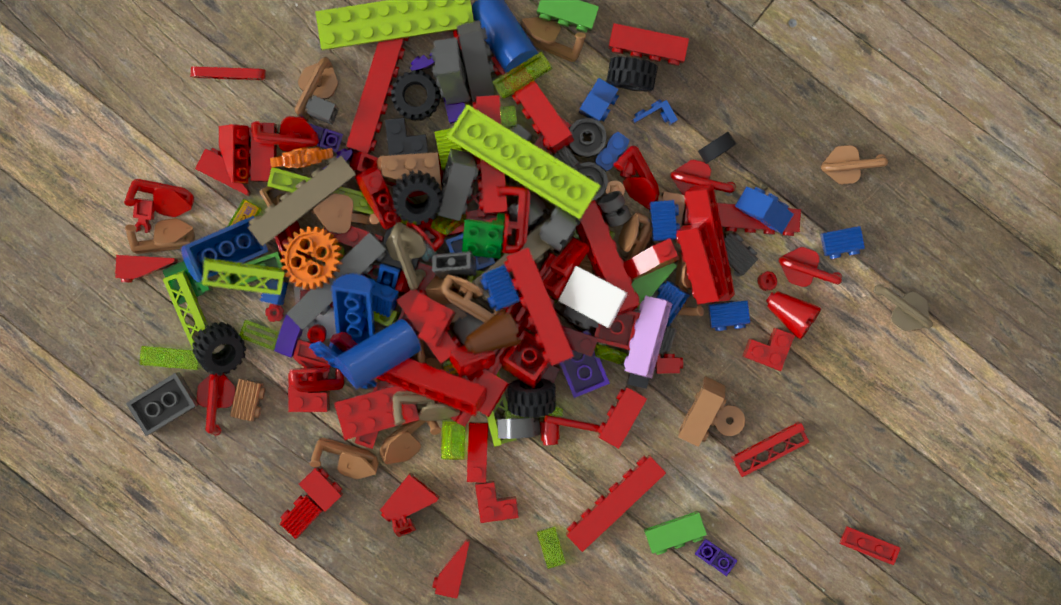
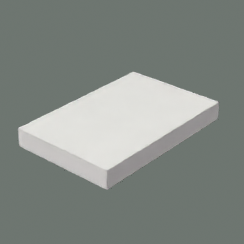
(593, 297)

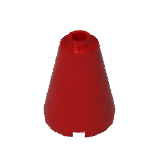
(793, 312)

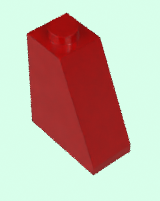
(408, 499)

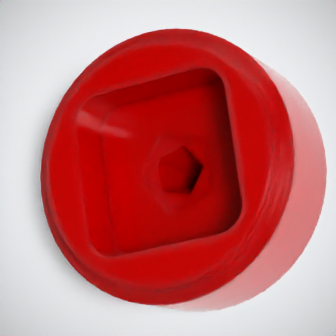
(767, 281)
(317, 333)

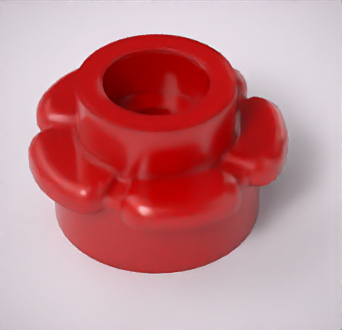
(279, 312)

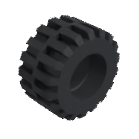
(632, 73)
(410, 79)
(422, 211)
(213, 337)
(530, 401)

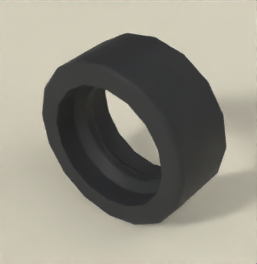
(717, 147)

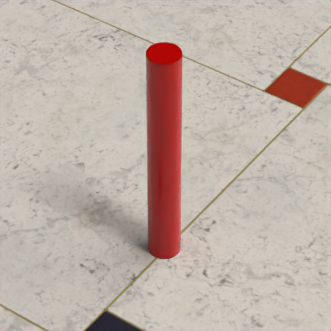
(571, 423)

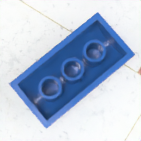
(504, 33)
(229, 244)
(353, 306)
(378, 353)

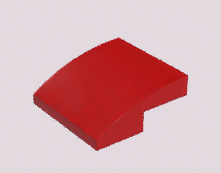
(494, 388)

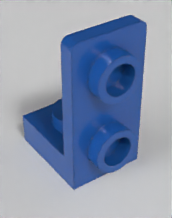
(667, 113)

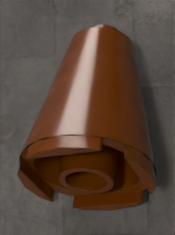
(494, 334)

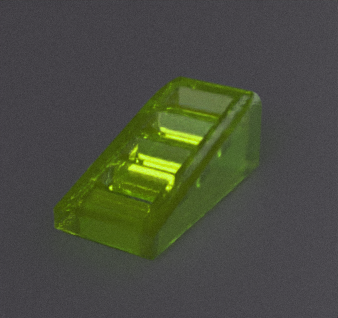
(508, 116)

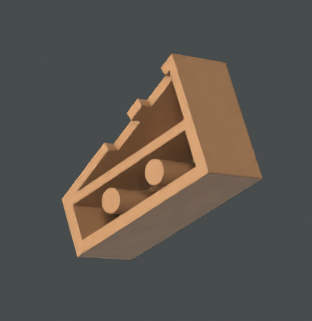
(395, 166)
(703, 412)

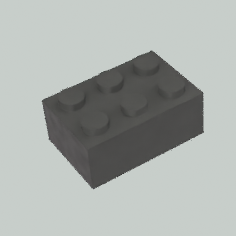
(450, 71)
(457, 183)
(162, 403)

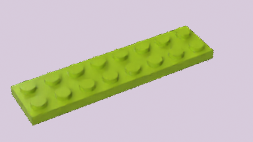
(389, 21)
(523, 161)

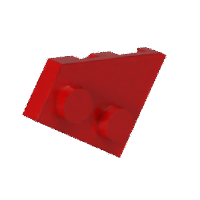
(307, 358)

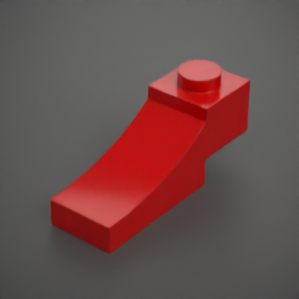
(564, 266)

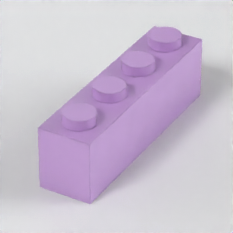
(648, 337)

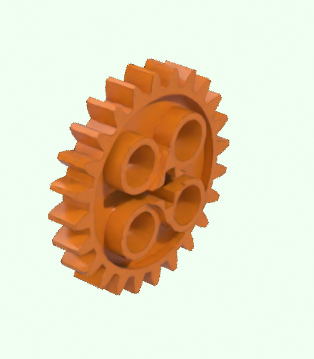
(301, 157)
(303, 274)

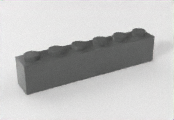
(355, 262)

